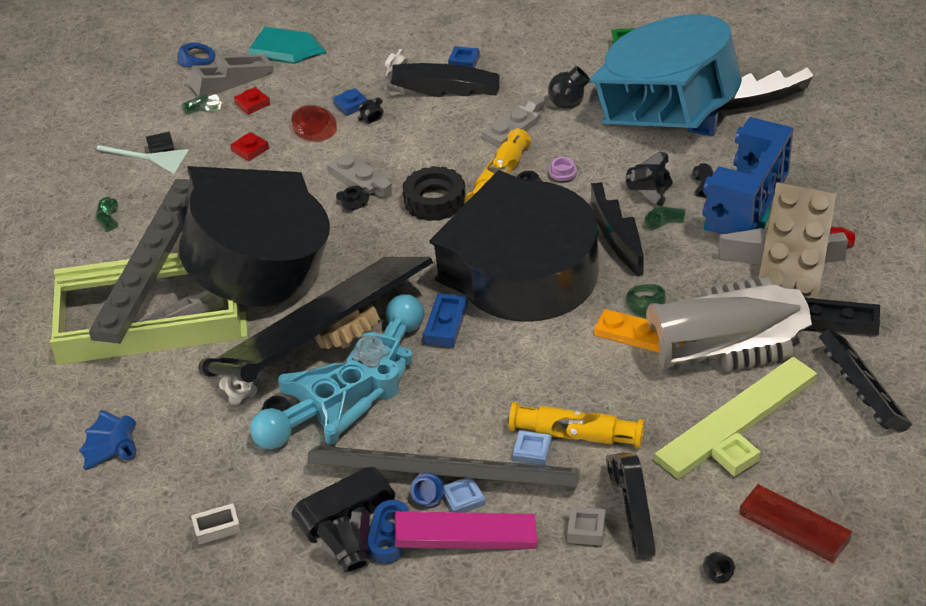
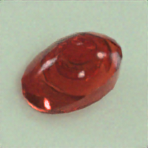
(313, 123)

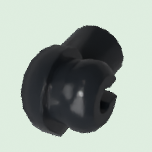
(703, 171)

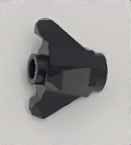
(650, 178)
(347, 539)

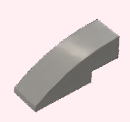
(228, 73)

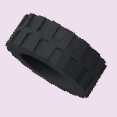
(434, 178)

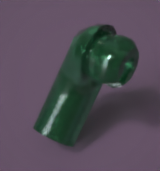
(104, 209)
(662, 215)

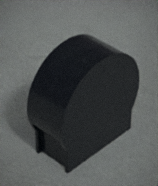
(252, 234)
(520, 249)

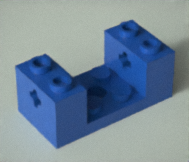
(742, 197)

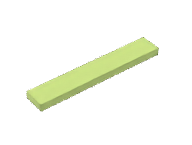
(735, 416)

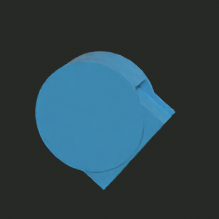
(669, 73)

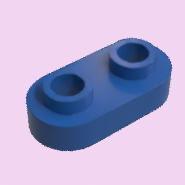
(383, 532)

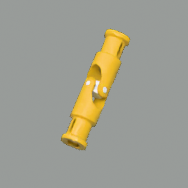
(505, 159)
(587, 426)

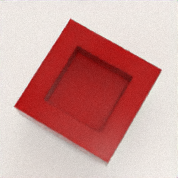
(252, 100)
(249, 146)

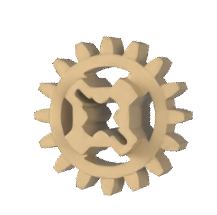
(348, 329)

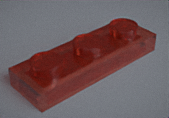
(795, 523)

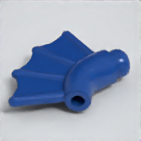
(108, 438)

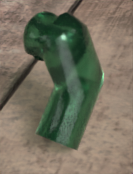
(205, 103)

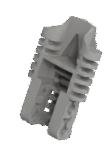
(738, 320)

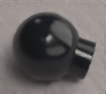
(568, 87)

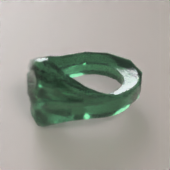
(640, 304)

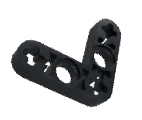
(627, 473)

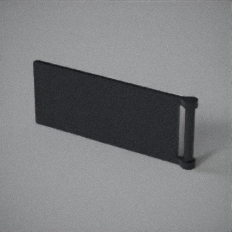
(312, 318)

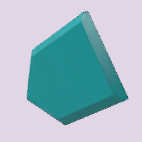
(286, 45)

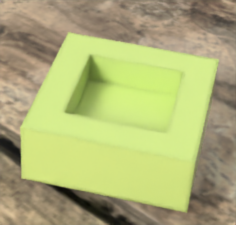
(736, 454)

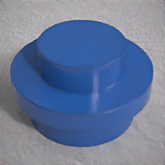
(427, 490)

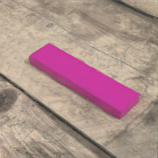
(465, 530)

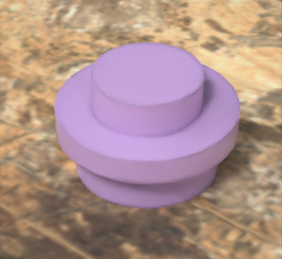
(562, 169)

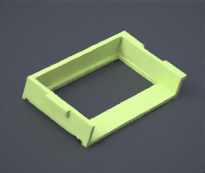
(141, 336)

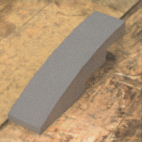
(748, 246)

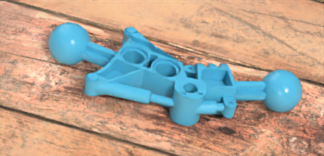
(344, 390)

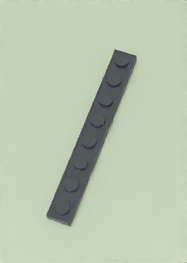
(141, 269)

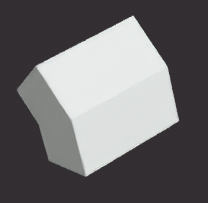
(214, 518)

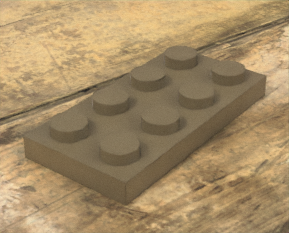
(797, 238)

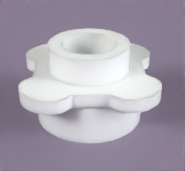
(395, 59)
(235, 395)

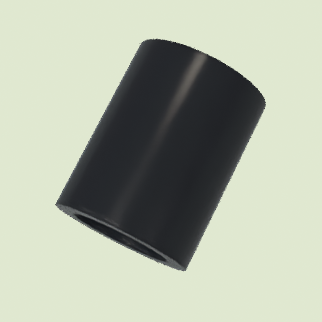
(160, 142)

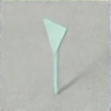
(169, 160)

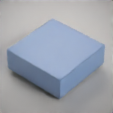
(532, 447)
(463, 495)

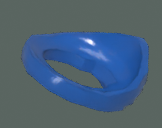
(187, 60)

